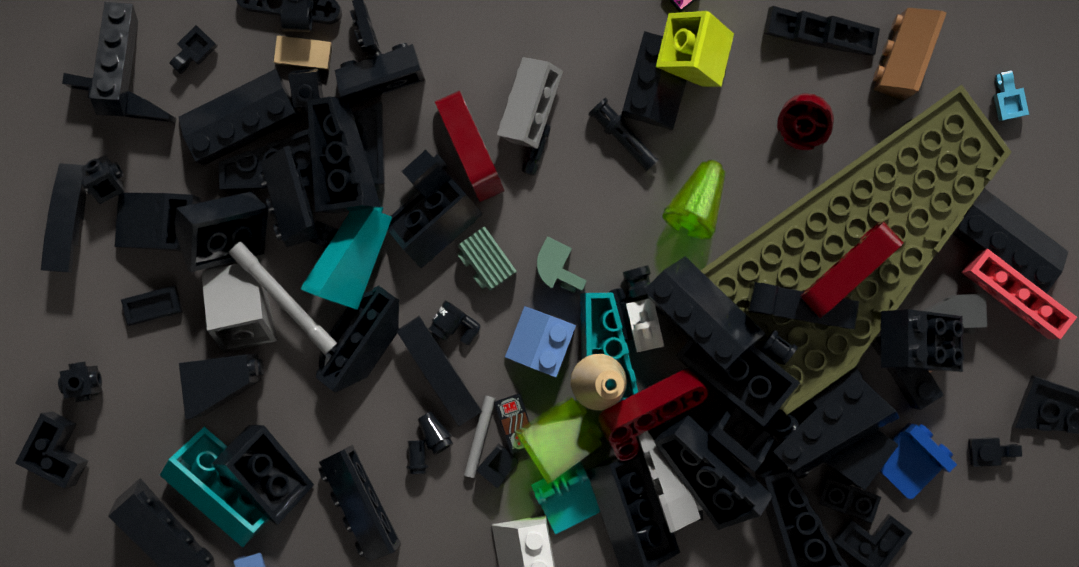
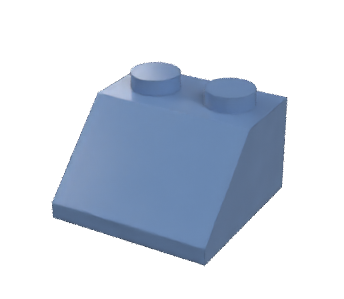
(540, 341)

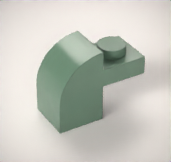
(551, 263)

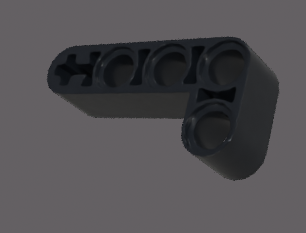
(787, 303)

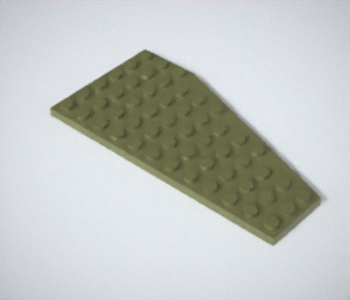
(915, 183)

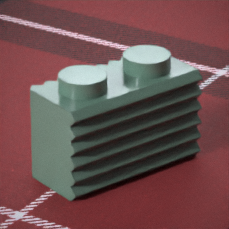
(486, 259)

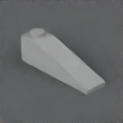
(674, 497)

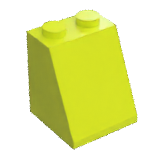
(695, 48)

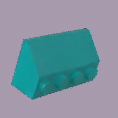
(205, 488)

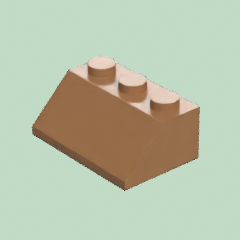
(908, 52)

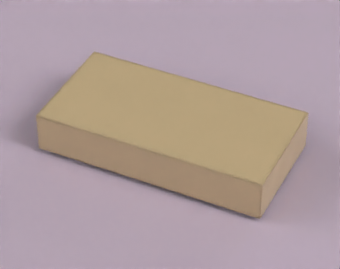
(303, 53)

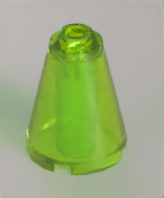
(698, 201)

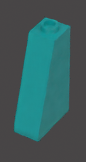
(349, 258)

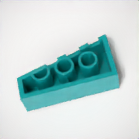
(603, 334)

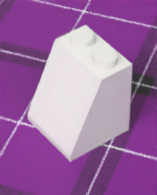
(523, 543)

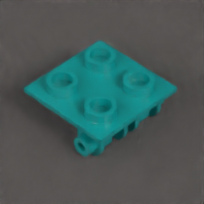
(567, 498)

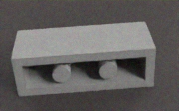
(530, 102)

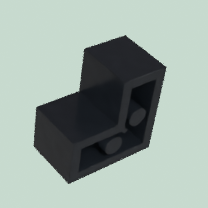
(46, 452)

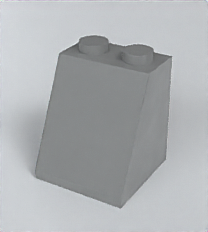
(236, 308)

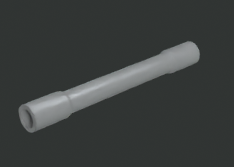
(252, 265)

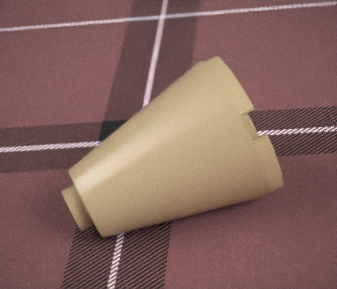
(590, 378)

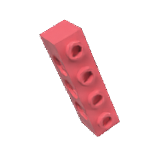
(1019, 294)

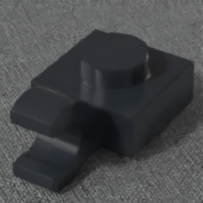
(195, 47)
(989, 451)

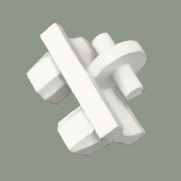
(644, 325)

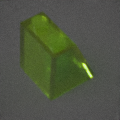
(559, 438)

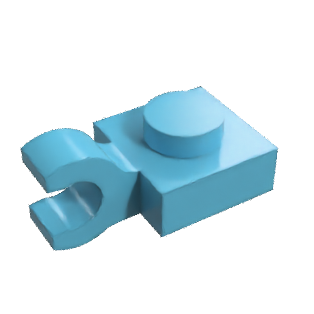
(1011, 101)

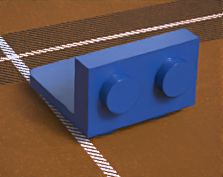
(916, 460)

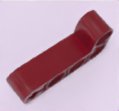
(469, 146)
(852, 269)
(649, 409)

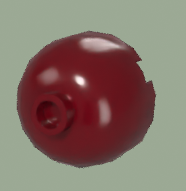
(805, 121)

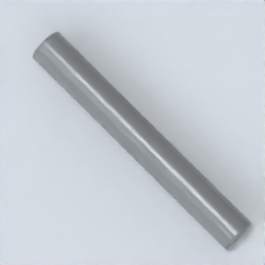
(479, 436)

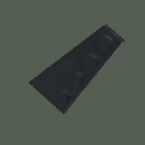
(1048, 407)

